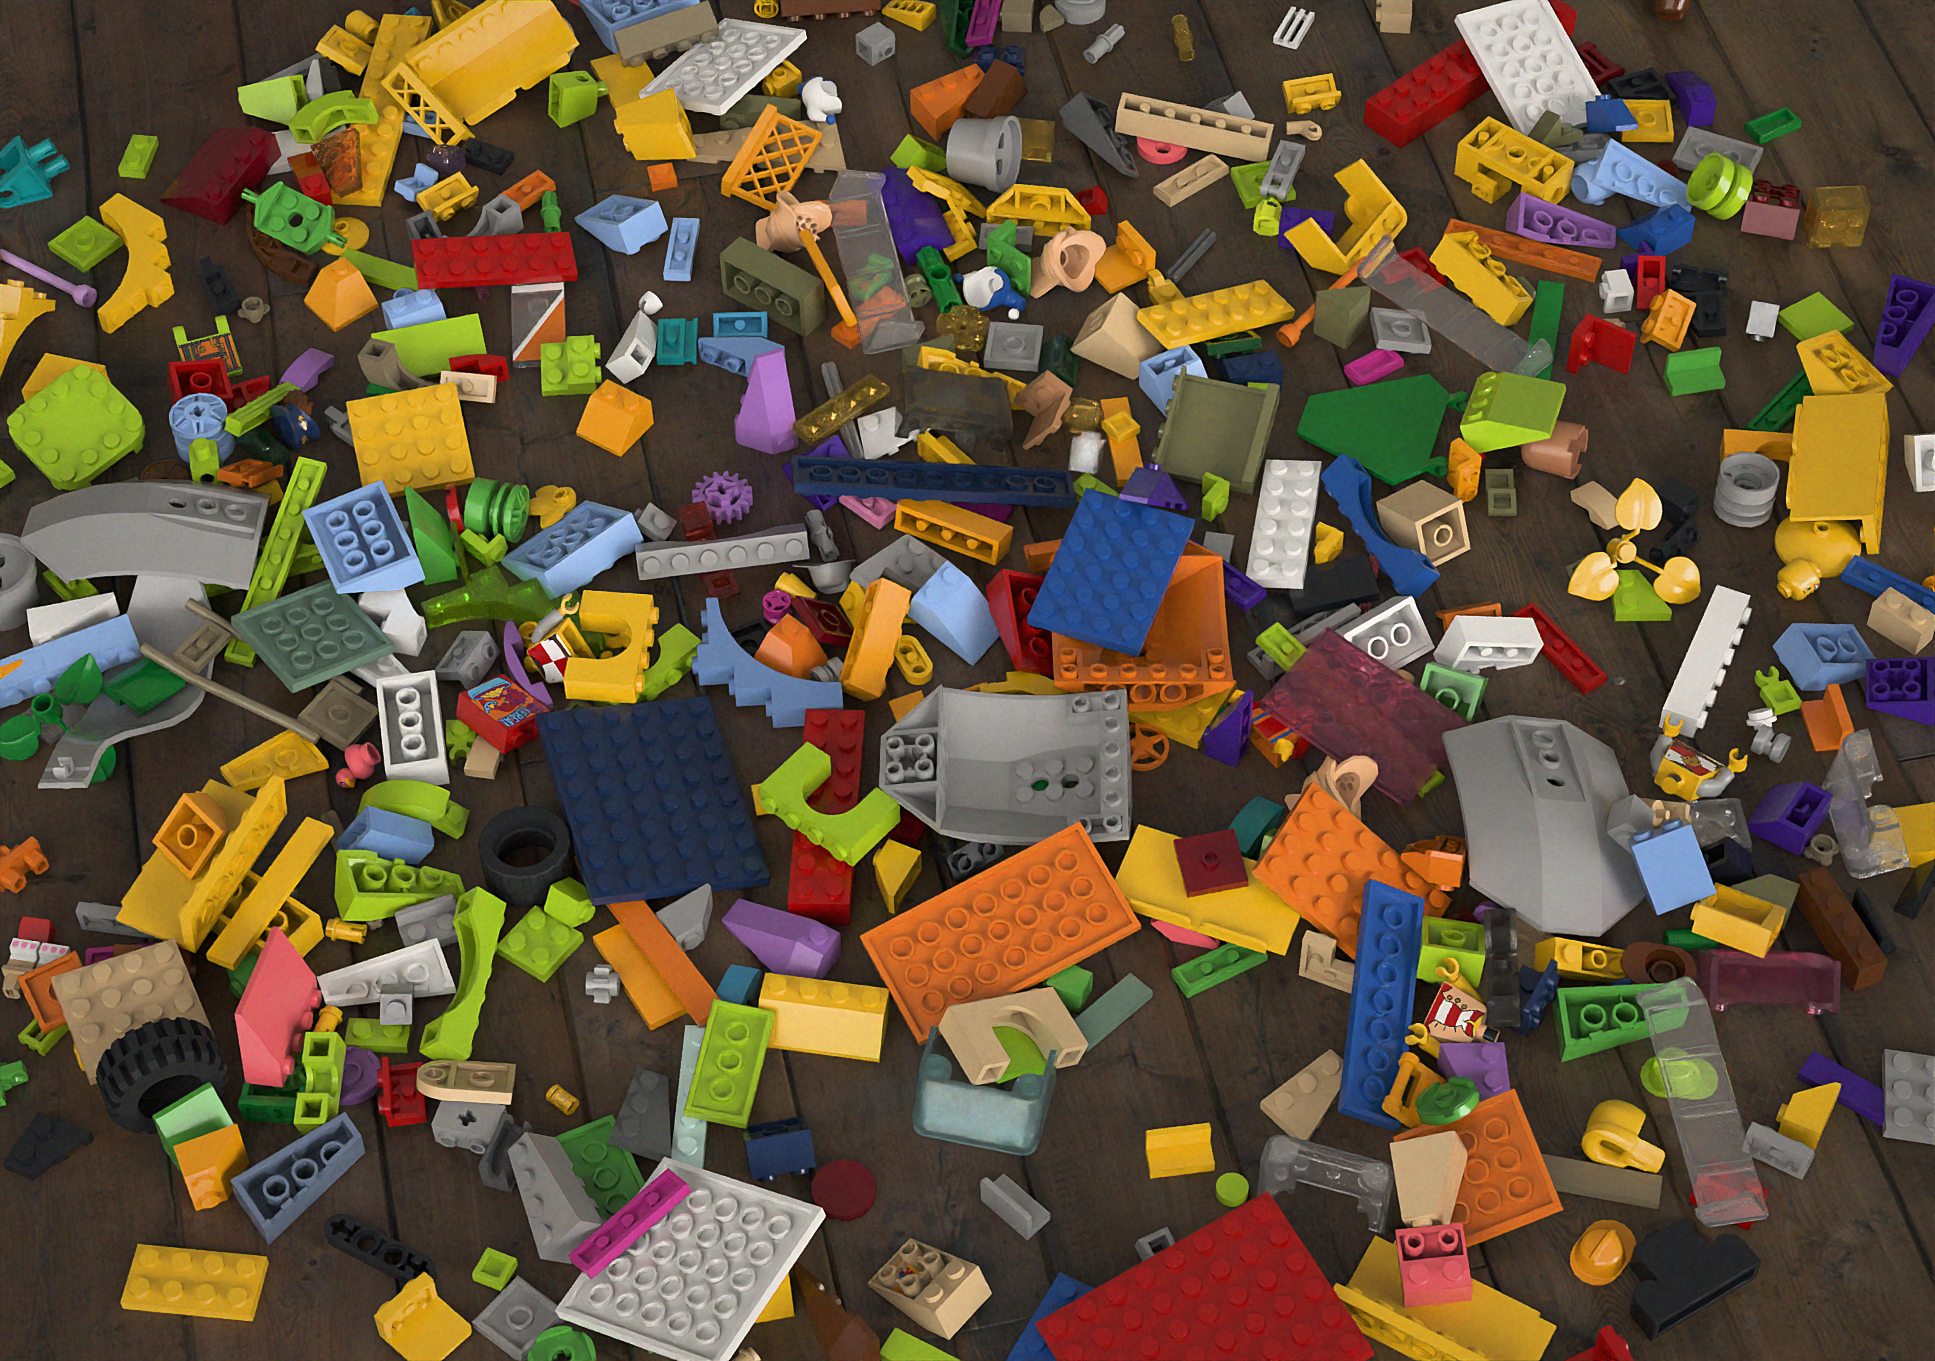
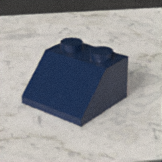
(1253, 367)
(778, 1148)

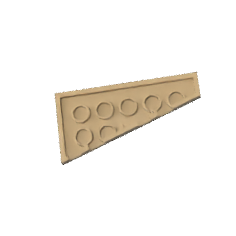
(726, 144)

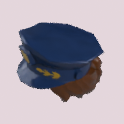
(294, 420)

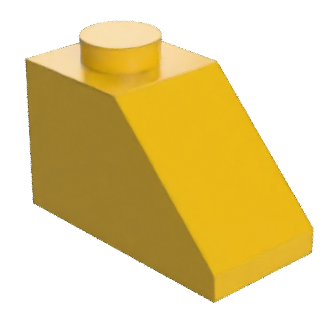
(896, 872)
(1808, 1113)

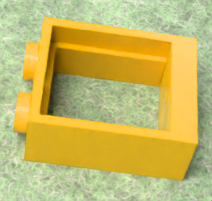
(1738, 920)

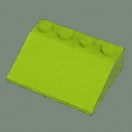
(1510, 411)

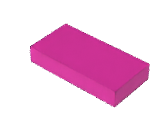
(1373, 366)

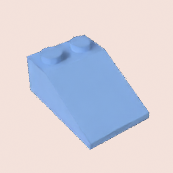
(624, 222)
(955, 613)

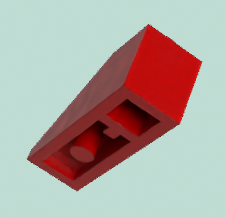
(310, 178)

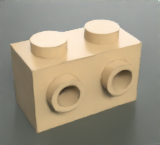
(1902, 621)

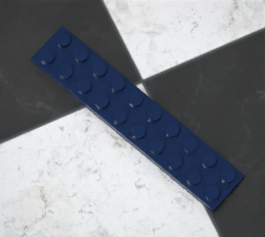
(932, 481)

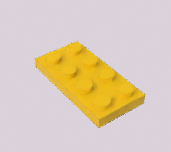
(195, 1282)

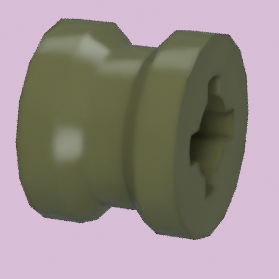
(917, 290)

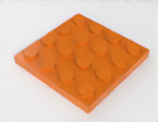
(1504, 1170)

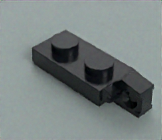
(218, 288)

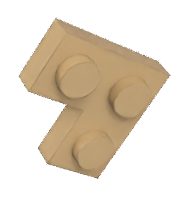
(1320, 965)

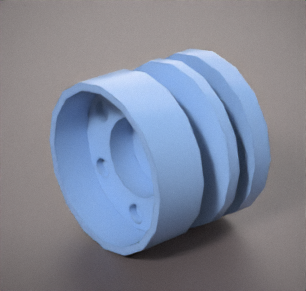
(200, 417)

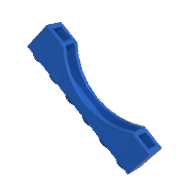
(1351, 487)

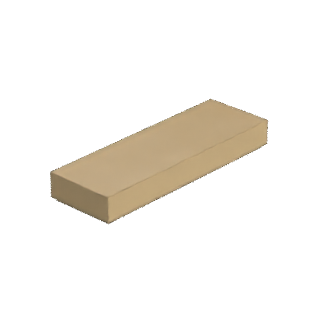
(1191, 180)

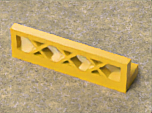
(432, 99)

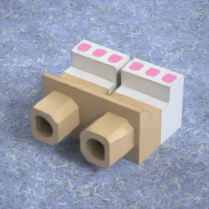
(25, 957)

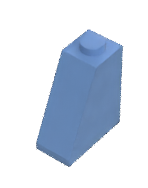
(388, 835)

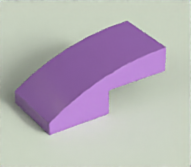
(306, 369)

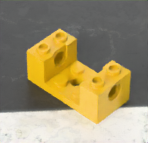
(1493, 147)

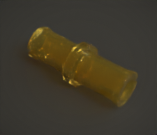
(1183, 38)

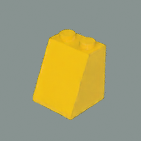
(656, 128)

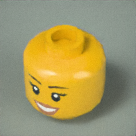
(1798, 579)

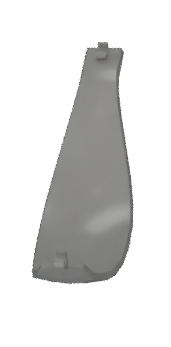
(164, 623)

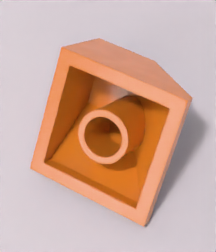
(791, 649)

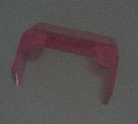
(1778, 979)

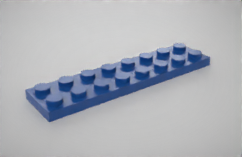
(1380, 1001)

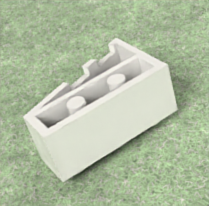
(1488, 642)

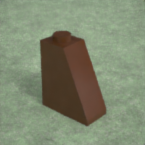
(997, 92)

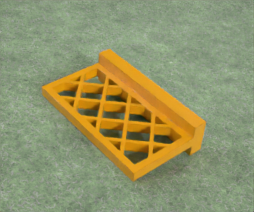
(750, 152)

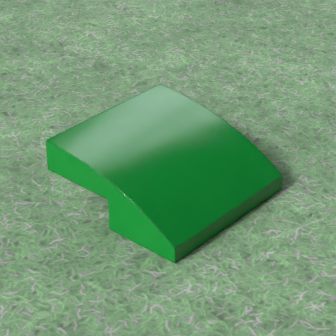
(142, 686)

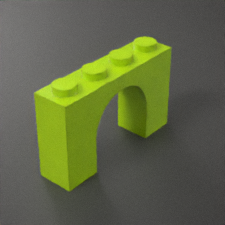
(844, 835)

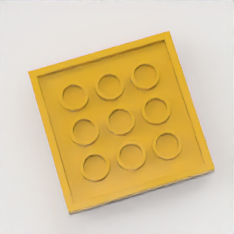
(411, 439)

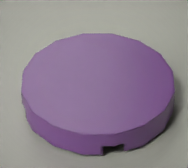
(359, 1076)

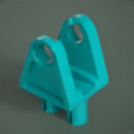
(26, 173)

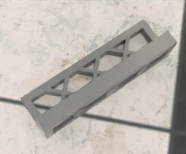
(1306, 634)

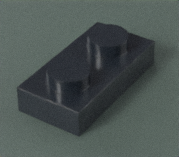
(487, 156)

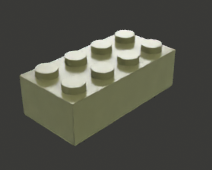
(773, 286)

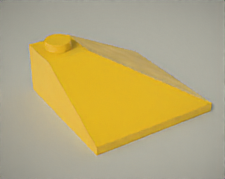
(1838, 367)

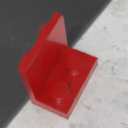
(1602, 343)

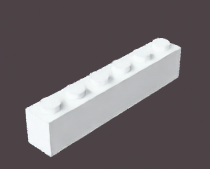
(1705, 660)

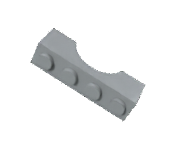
(498, 217)

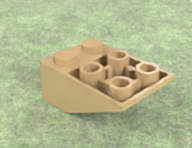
(941, 1294)

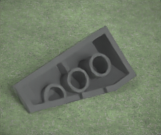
(1095, 124)

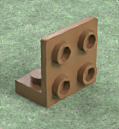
(1046, 400)

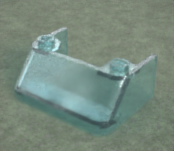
(978, 1113)

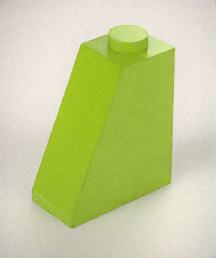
(274, 99)

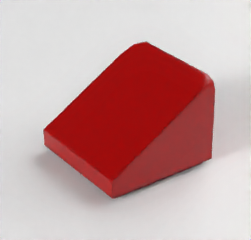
(1093, 200)
(36, 930)

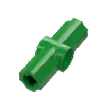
(938, 279)

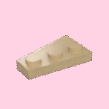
(1306, 1097)

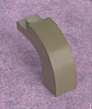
(383, 367)

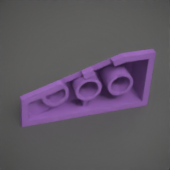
(1555, 224)
(767, 406)
(784, 940)

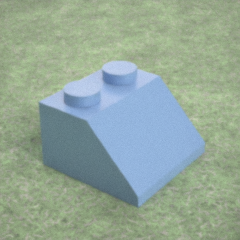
(413, 309)

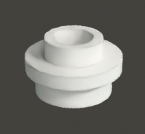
(1761, 716)

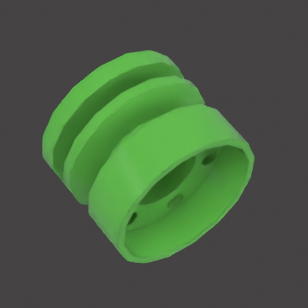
(497, 509)

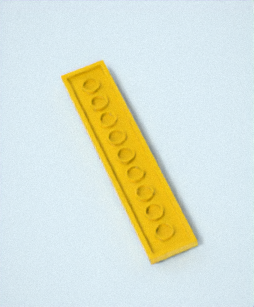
(380, 142)

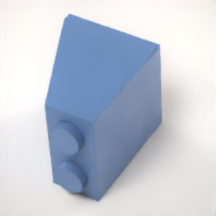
(1670, 865)

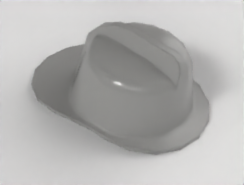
(829, 576)

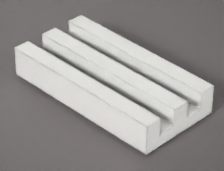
(1308, 19)

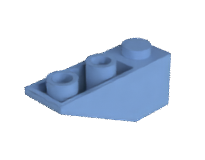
(734, 353)

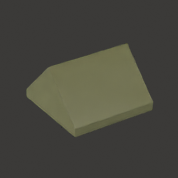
(1341, 314)

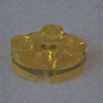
(976, 327)

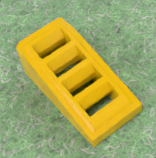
(916, 13)

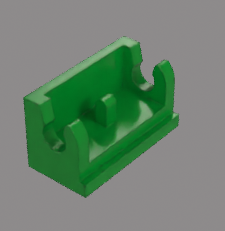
(268, 1105)

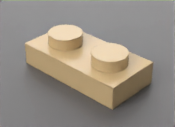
(472, 386)

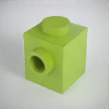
(569, 903)

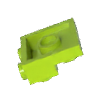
(570, 366)

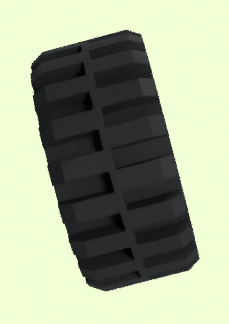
(156, 1069)

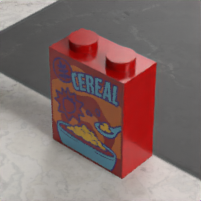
(500, 713)

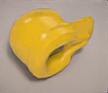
(1614, 1139)

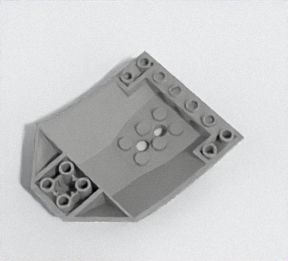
(139, 532)
(973, 756)
(1538, 841)

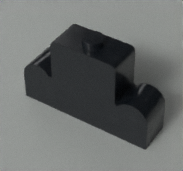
(1685, 1275)

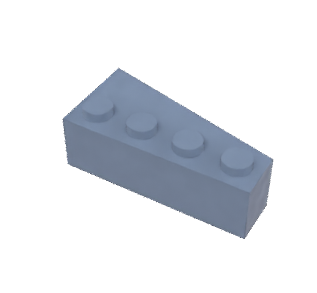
(297, 1175)

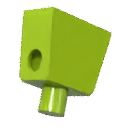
(573, 96)
(205, 459)

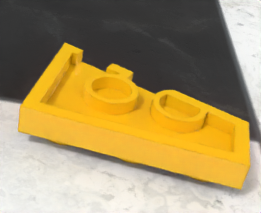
(946, 189)
(283, 755)

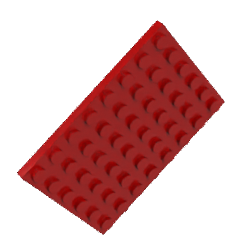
(1217, 1295)

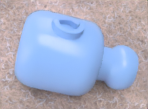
(1583, 189)

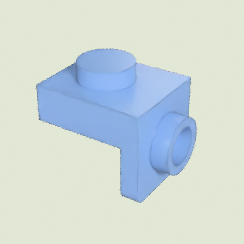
(423, 179)

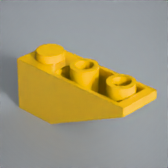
(1580, 960)

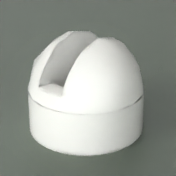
(650, 303)

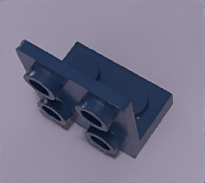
(1534, 993)

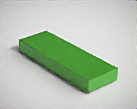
(1215, 967)

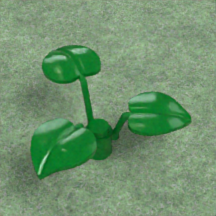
(80, 684)

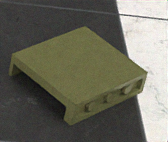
(1216, 431)

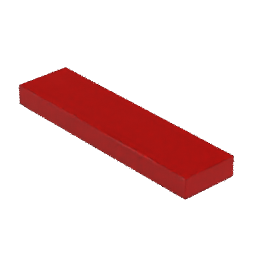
(1564, 652)

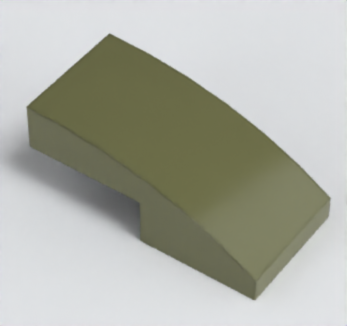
(1500, 492)

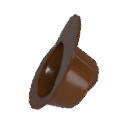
(1672, 9)
(1656, 963)

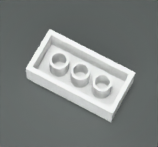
(412, 728)

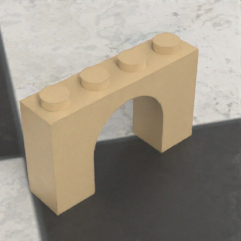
(1033, 1012)

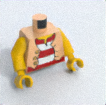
(1455, 1015)

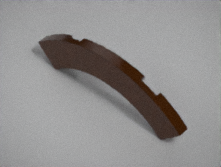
(275, 257)

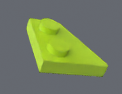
(1637, 600)

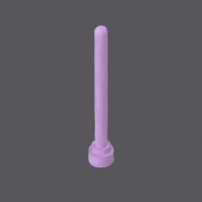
(82, 294)

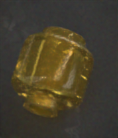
(1082, 415)

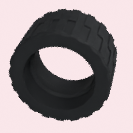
(520, 829)

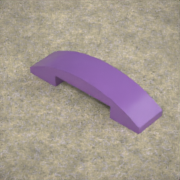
(514, 654)

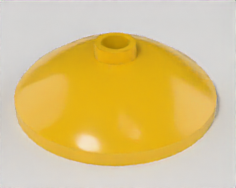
(1825, 542)

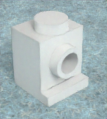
(1616, 291)

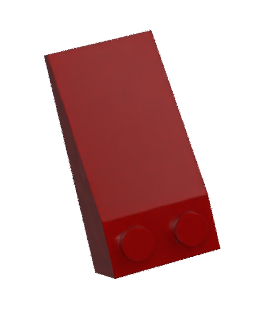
(1010, 601)

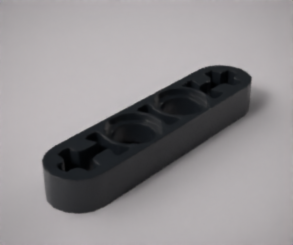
(376, 1256)

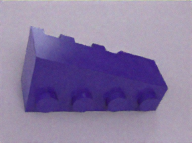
(1904, 323)

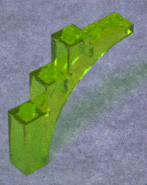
(493, 599)

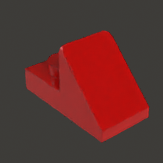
(1648, 280)

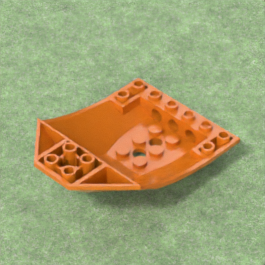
(1183, 650)

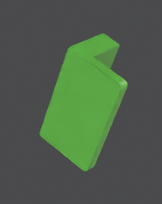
(1694, 371)

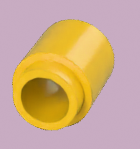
(362, 25)

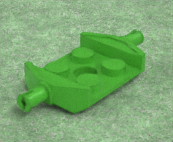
(277, 208)

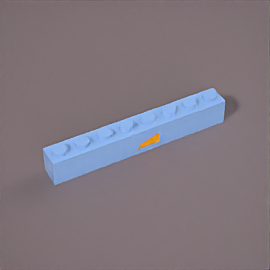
(41, 667)

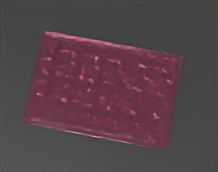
(1363, 708)

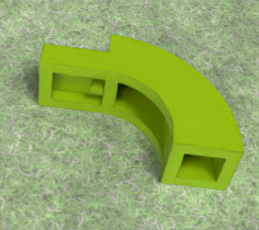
(328, 112)

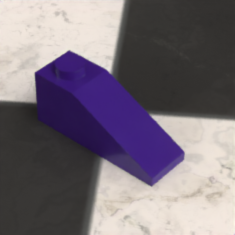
(1693, 98)
(1230, 734)

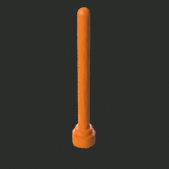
(1289, 334)

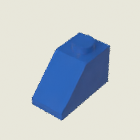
(1608, 115)

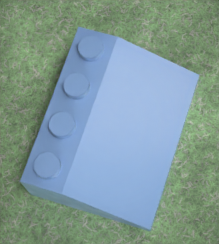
(615, 15)
(364, 542)
(575, 548)

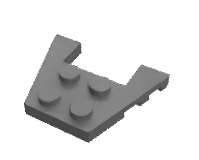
(903, 561)

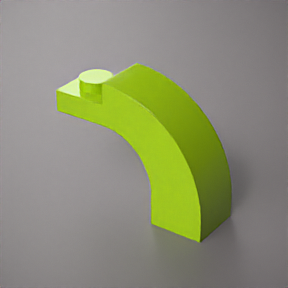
(418, 801)

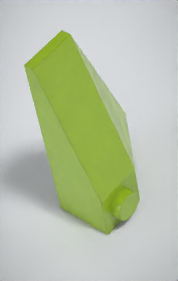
(377, 888)

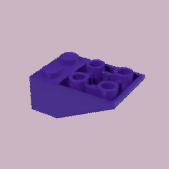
(1902, 687)

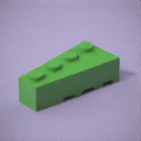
(1598, 1018)

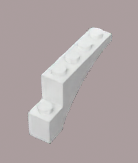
(396, 616)

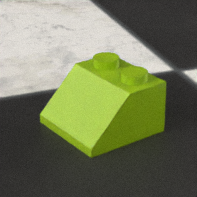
(1451, 939)

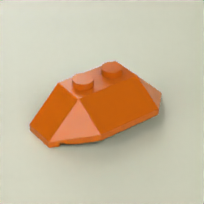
(1439, 860)

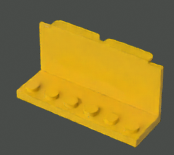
(492, 53)
(1840, 461)
(175, 907)
(1241, 916)
(1474, 1330)

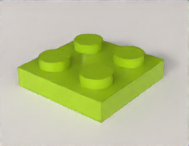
(539, 944)

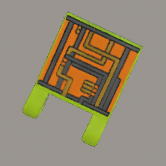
(210, 347)

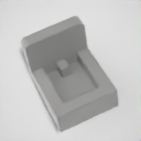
(654, 522)

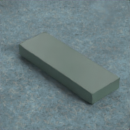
(1112, 1009)

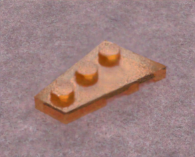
(341, 161)

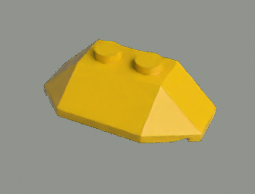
(1039, 206)

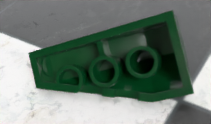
(955, 22)

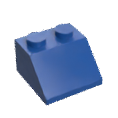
(1661, 228)

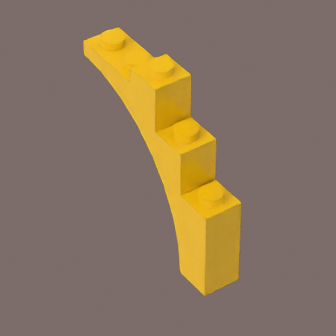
(148, 259)
(17, 310)

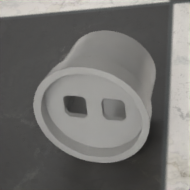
(985, 152)
(18, 582)

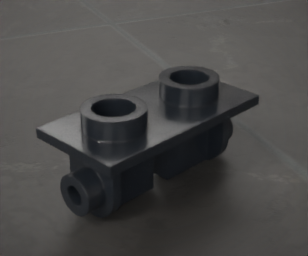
(1688, 279)
(1677, 541)

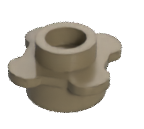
(253, 309)
(1824, 843)

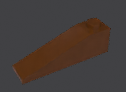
(838, 1333)

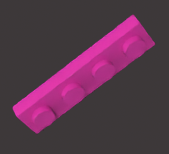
(629, 1223)

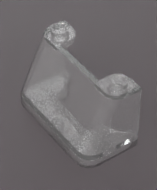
(1866, 836)
(1294, 1160)

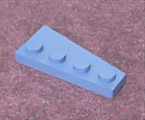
(1638, 178)

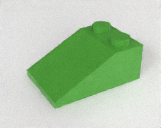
(432, 540)

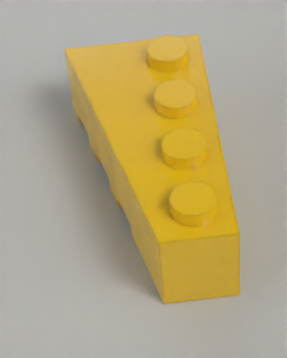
(1481, 277)

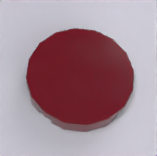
(844, 1190)

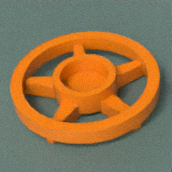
(1143, 747)

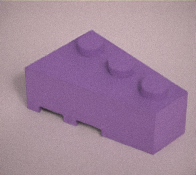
(1480, 1062)

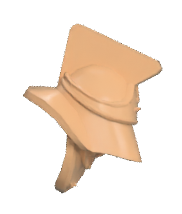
(782, 227)
(1067, 261)
(1342, 781)

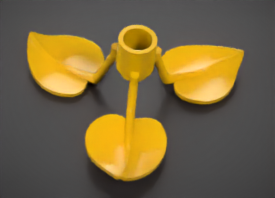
(1635, 509)

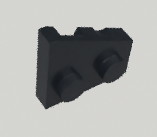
(1709, 313)
(44, 1145)

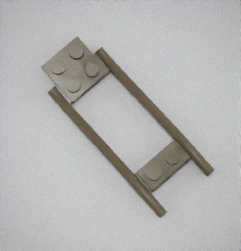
(334, 714)

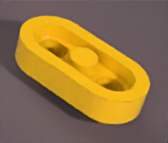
(914, 665)

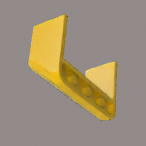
(1368, 207)

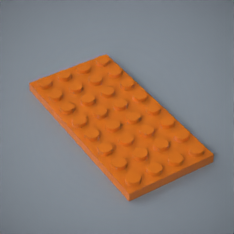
(1001, 930)

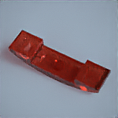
(699, 527)

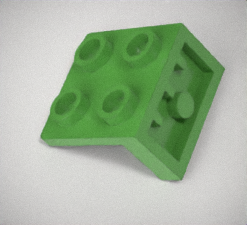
(1004, 255)

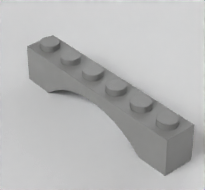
(760, 548)

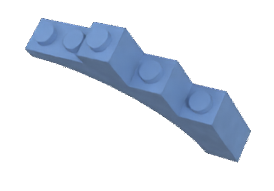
(753, 683)

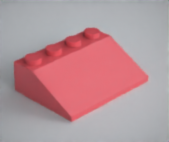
(275, 1012)

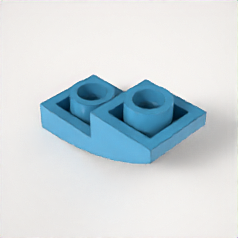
(738, 984)

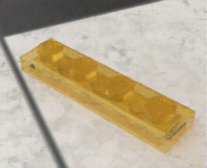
(841, 409)

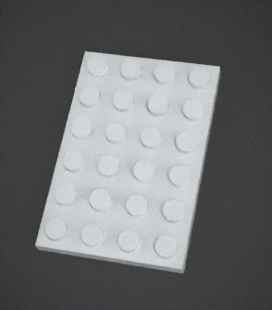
(1528, 62)
(722, 71)

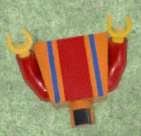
(1272, 737)

